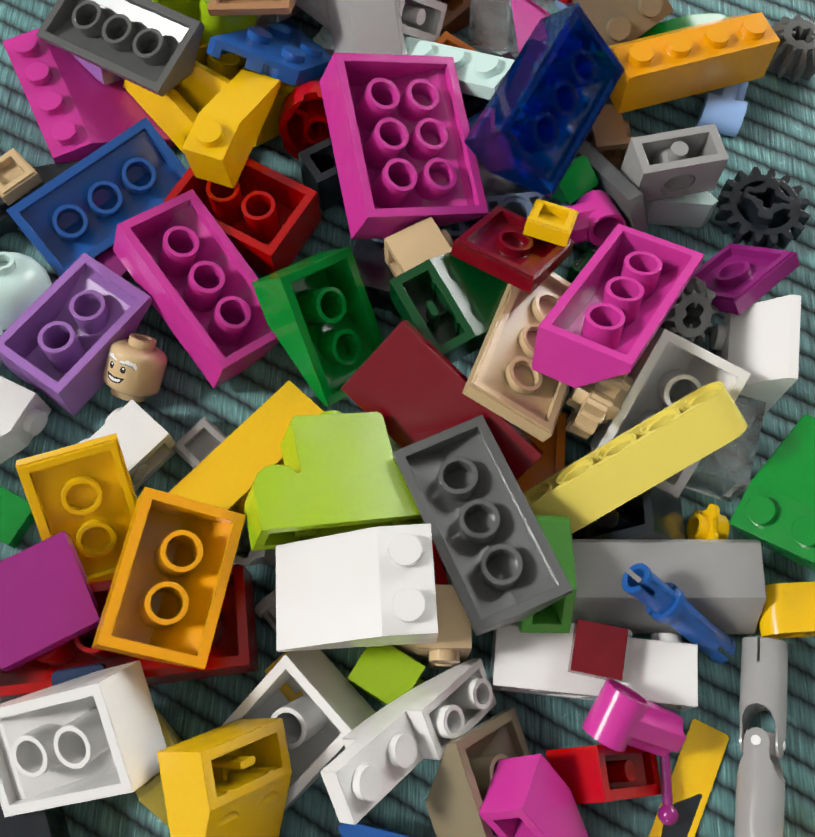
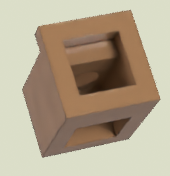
(610, 135)

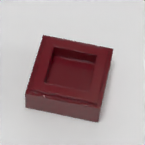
(598, 650)

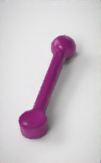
(667, 812)

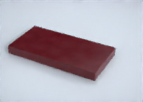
(423, 396)

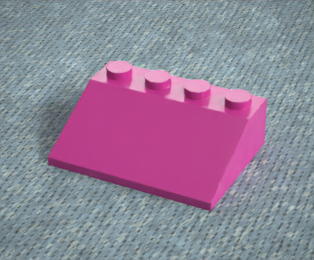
(69, 102)
(400, 142)

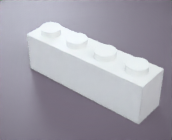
(539, 662)

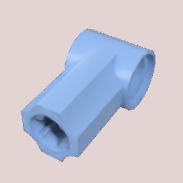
(725, 109)

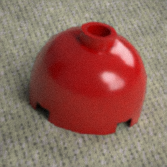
(303, 118)

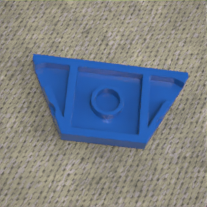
(276, 51)

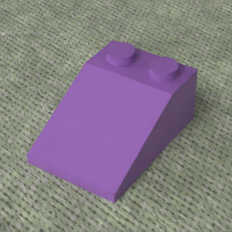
(68, 332)

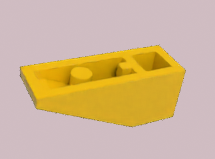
(229, 128)

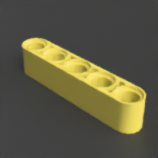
(640, 457)

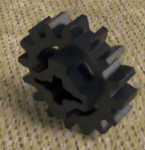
(762, 209)

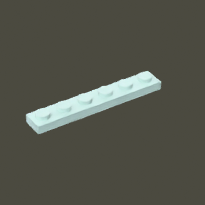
(477, 72)

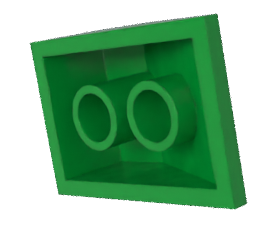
(321, 319)
(781, 499)

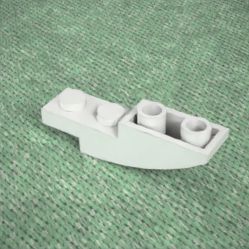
(403, 735)

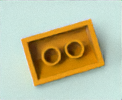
(170, 580)

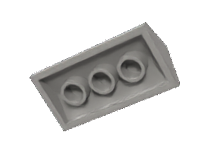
(367, 26)
(716, 575)

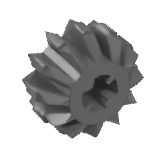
(796, 48)
(692, 312)

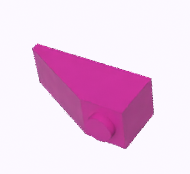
(530, 801)

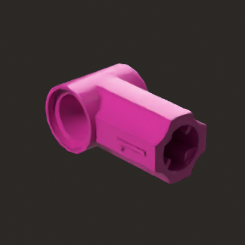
(595, 218)
(626, 718)

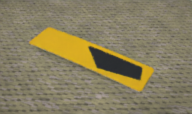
(693, 779)

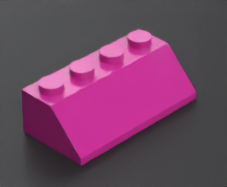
(197, 285)
(613, 308)

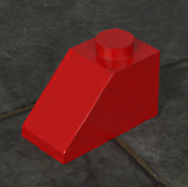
(606, 775)

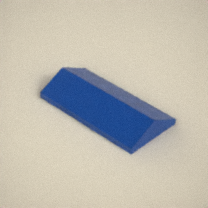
(88, 200)

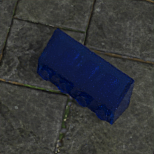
(546, 102)

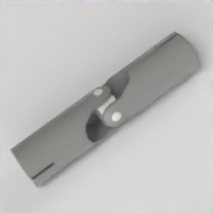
(760, 774)

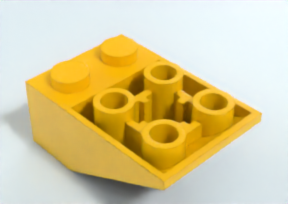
(228, 780)

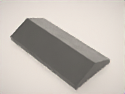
(127, 38)
(482, 526)

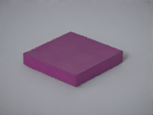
(745, 274)
(43, 601)

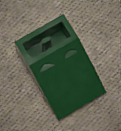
(448, 303)

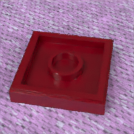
(503, 251)

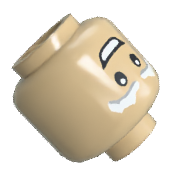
(134, 368)

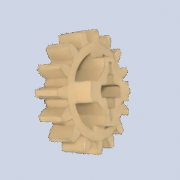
(596, 404)

